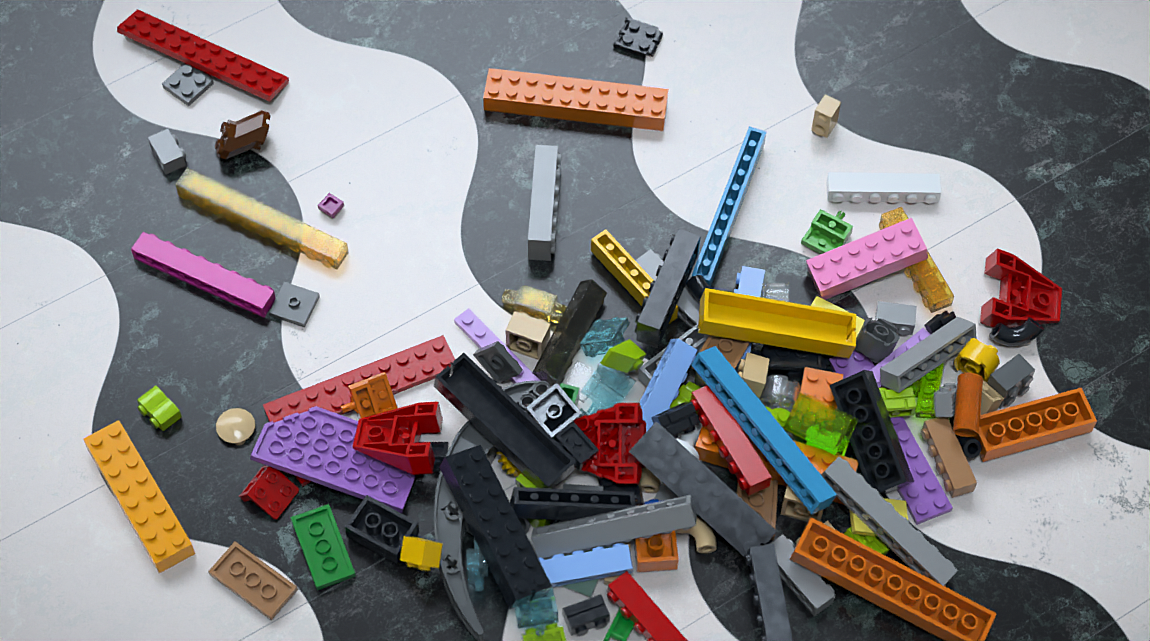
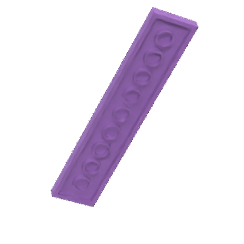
(925, 495)

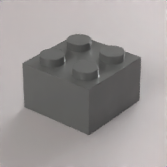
(1012, 379)

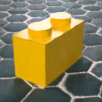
(421, 553)

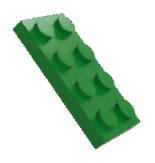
(323, 547)

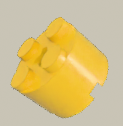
(977, 359)

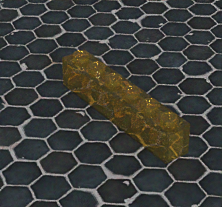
(924, 274)

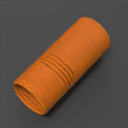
(968, 409)

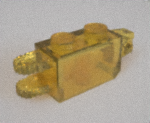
(534, 303)

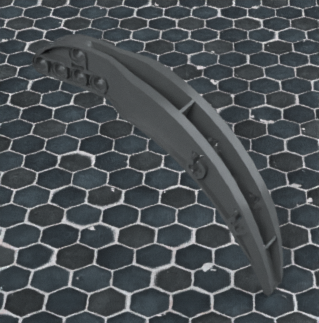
(450, 528)

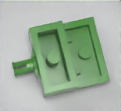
(827, 232)

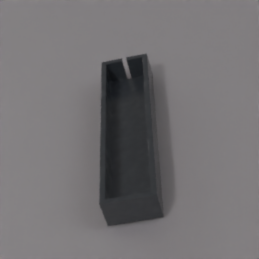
(504, 423)
(710, 495)
(495, 526)

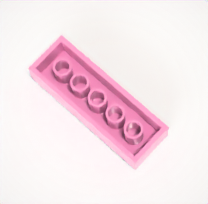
(867, 259)

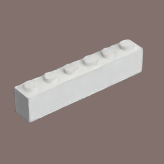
(883, 187)

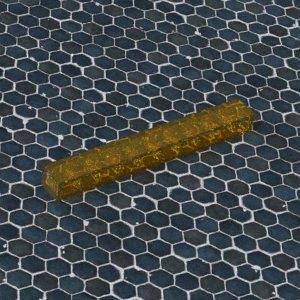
(262, 219)

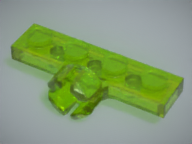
(924, 390)

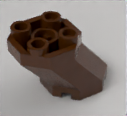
(242, 135)

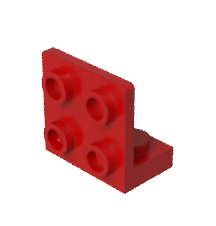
(270, 491)

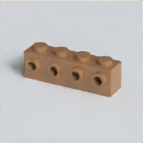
(948, 456)

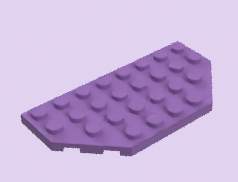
(321, 449)

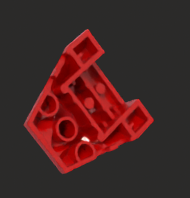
(614, 434)

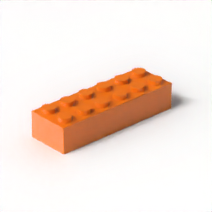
(1034, 424)

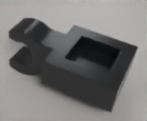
(939, 321)

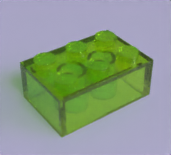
(820, 424)

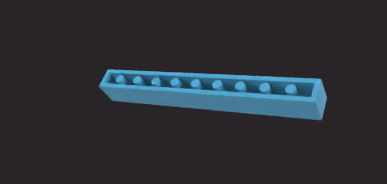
(730, 204)
(764, 430)

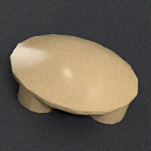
(235, 426)

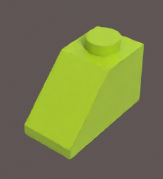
(624, 357)

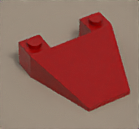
(1022, 293)
(396, 436)

